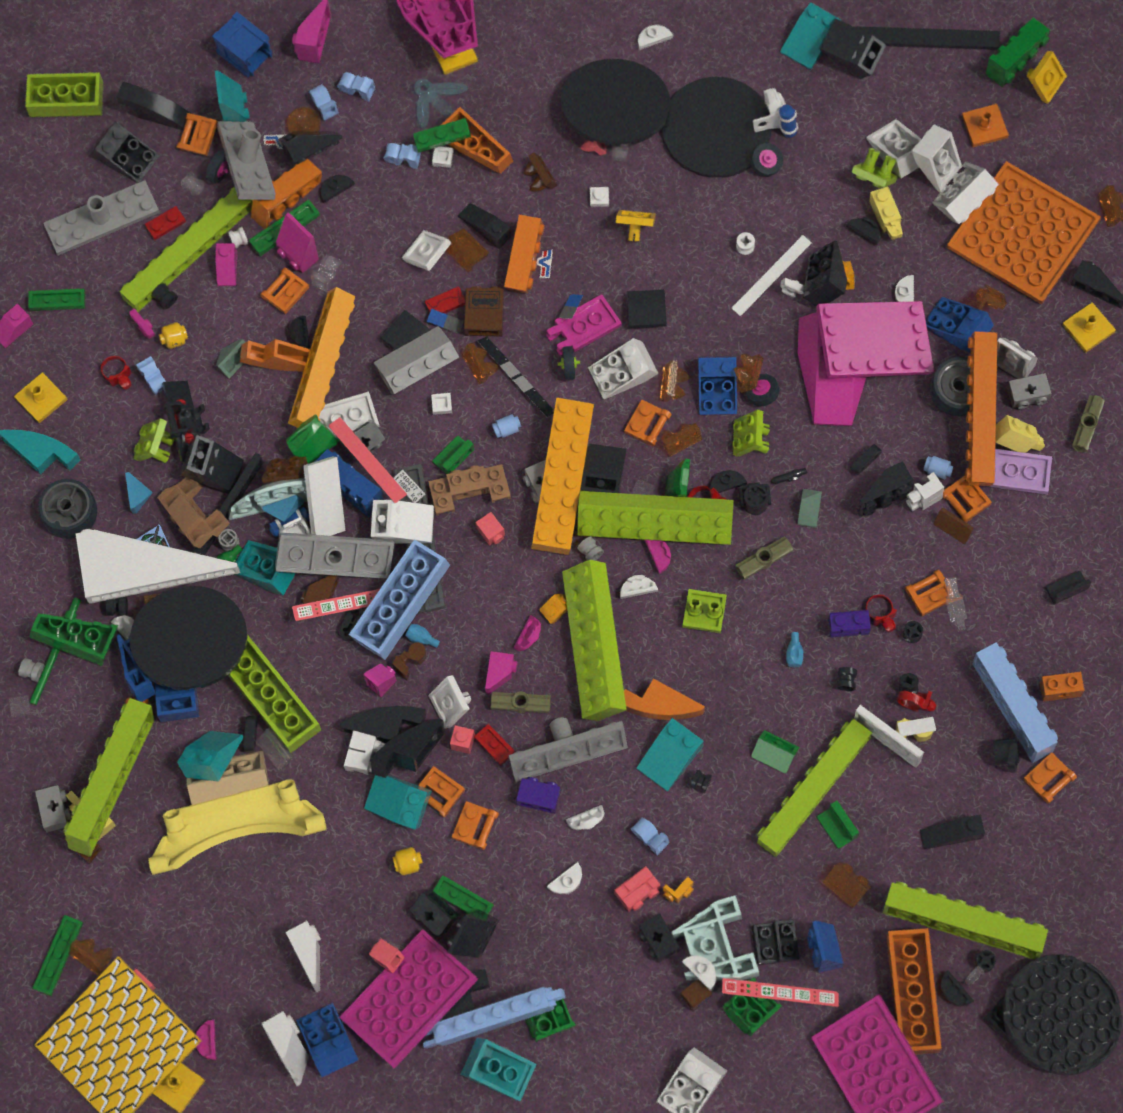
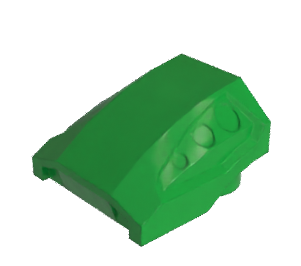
(311, 439)
(678, 480)
(742, 1008)
(550, 1022)

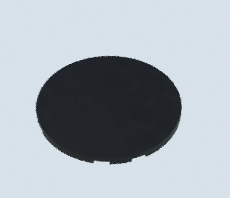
(615, 102)
(713, 126)
(188, 637)
(1062, 1014)

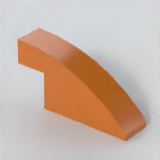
(275, 355)
(662, 703)

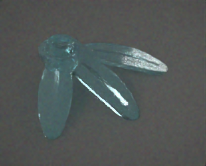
(436, 101)

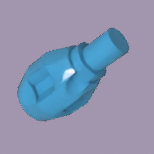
(419, 634)
(794, 652)

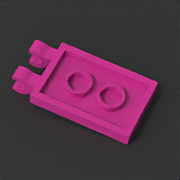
(587, 325)

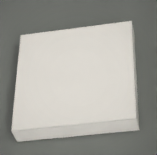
(426, 250)

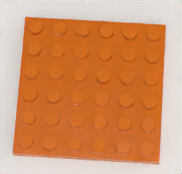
(1024, 233)

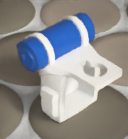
(780, 116)
(296, 523)

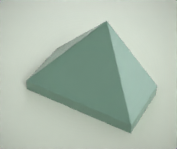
(229, 358)
(809, 508)

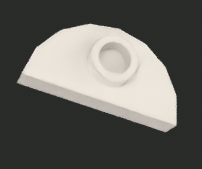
(653, 35)
(791, 287)
(905, 289)
(637, 586)
(124, 625)
(586, 819)
(567, 881)
(702, 969)

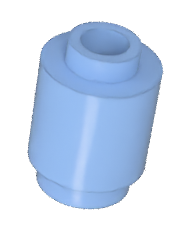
(506, 426)
(940, 467)

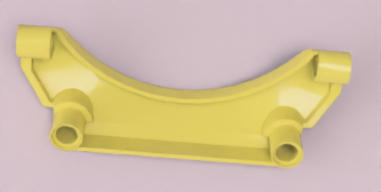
(229, 817)

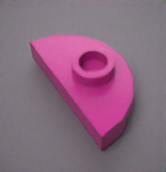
(143, 325)
(660, 554)
(529, 634)
(207, 1046)

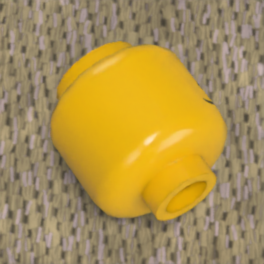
(173, 335)
(407, 861)

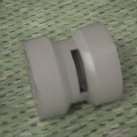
(228, 544)
(590, 549)
(31, 669)

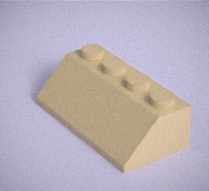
(242, 774)

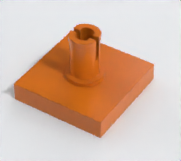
(985, 125)

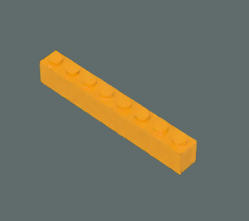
(322, 356)

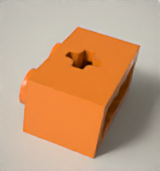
(1061, 686)

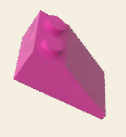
(312, 34)
(296, 244)

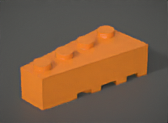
(480, 145)
(288, 189)
(524, 253)

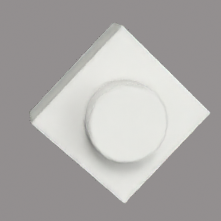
(442, 157)
(599, 196)
(441, 403)

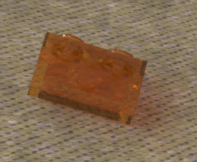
(466, 249)
(992, 296)
(847, 883)

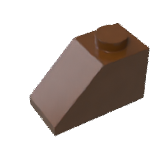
(321, 589)

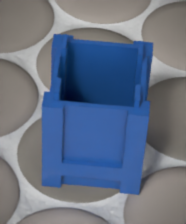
(242, 44)

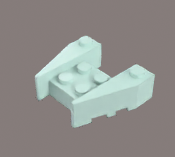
(708, 939)

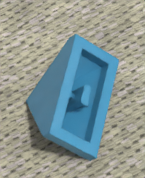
(137, 493)
(284, 508)

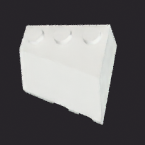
(966, 193)
(284, 1037)

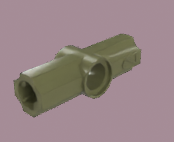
(1091, 414)
(754, 564)
(508, 701)

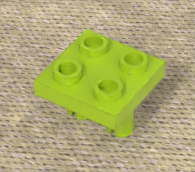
(881, 176)
(749, 432)
(150, 438)
(704, 611)

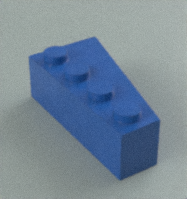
(355, 486)

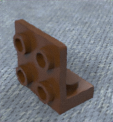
(285, 469)

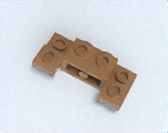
(468, 484)
(187, 514)

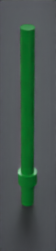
(71, 614)

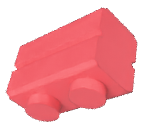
(637, 889)

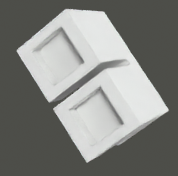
(925, 495)
(361, 751)

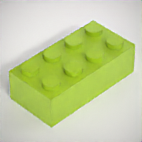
(64, 94)

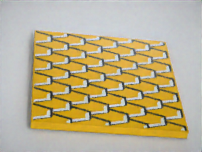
(118, 1041)

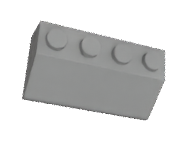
(416, 360)

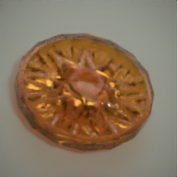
(303, 120)

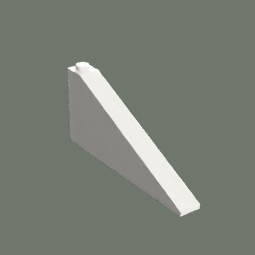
(126, 566)

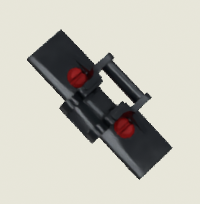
(183, 417)

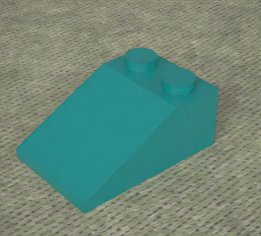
(807, 36)
(231, 99)
(258, 567)
(670, 754)
(209, 755)
(398, 801)
(498, 1069)

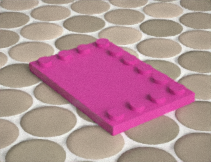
(874, 339)
(408, 1003)
(876, 1062)

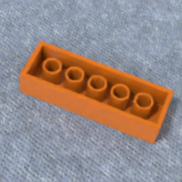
(914, 989)

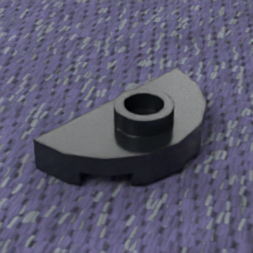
(334, 186)
(866, 228)
(299, 332)
(727, 480)
(953, 991)

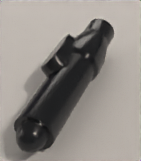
(790, 476)

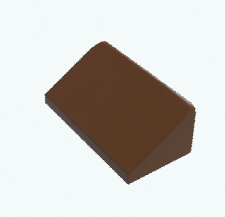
(953, 526)

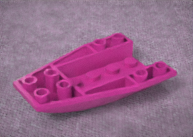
(443, 23)
(830, 399)

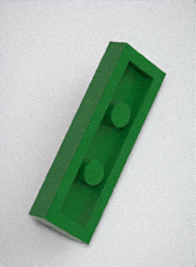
(442, 135)
(56, 299)
(461, 897)

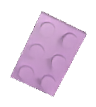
(1022, 471)

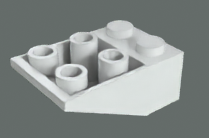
(623, 369)
(402, 521)
(692, 1083)

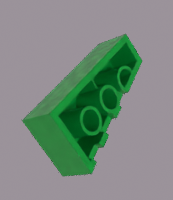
(1017, 51)
(75, 636)

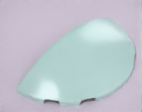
(267, 494)

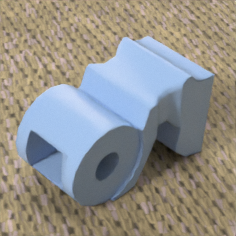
(350, 84)
(323, 102)
(397, 154)
(151, 374)
(649, 835)

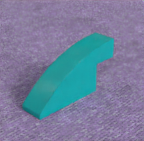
(39, 449)

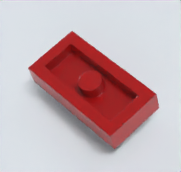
(165, 223)
(494, 744)

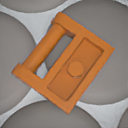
(201, 137)
(288, 294)
(642, 419)
(971, 494)
(932, 598)
(1044, 773)
(444, 787)
(469, 822)

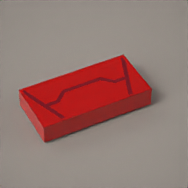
(446, 301)

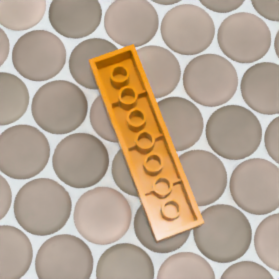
(562, 476)

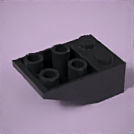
(852, 48)
(301, 144)
(125, 153)
(825, 275)
(211, 464)
(603, 469)
(890, 486)
(473, 934)

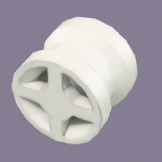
(238, 237)
(745, 248)

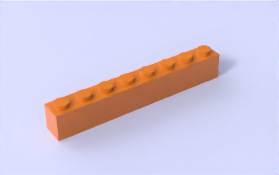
(982, 409)

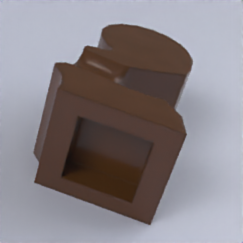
(416, 656)

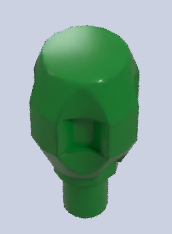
(231, 555)

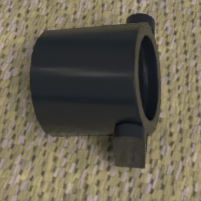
(755, 498)
(1006, 752)

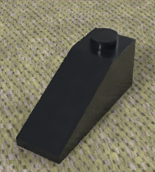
(486, 224)
(1094, 281)
(953, 832)

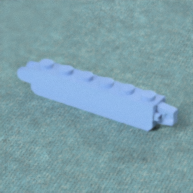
(494, 1016)

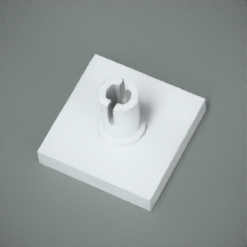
(449, 701)

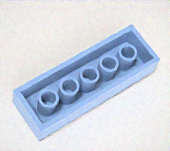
(399, 599)
(1015, 702)

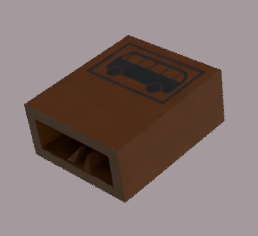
(484, 311)

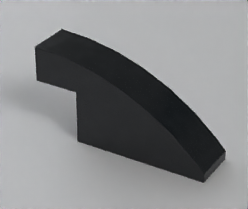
(152, 106)
(384, 722)
(408, 748)
(465, 1003)

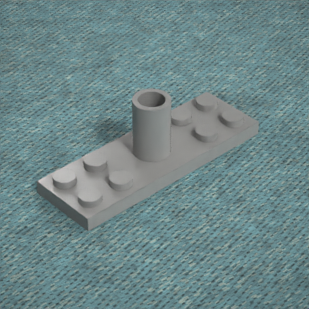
(246, 160)
(101, 217)
(334, 555)
(567, 749)

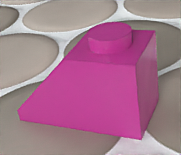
(226, 264)
(13, 324)
(499, 670)
(380, 679)

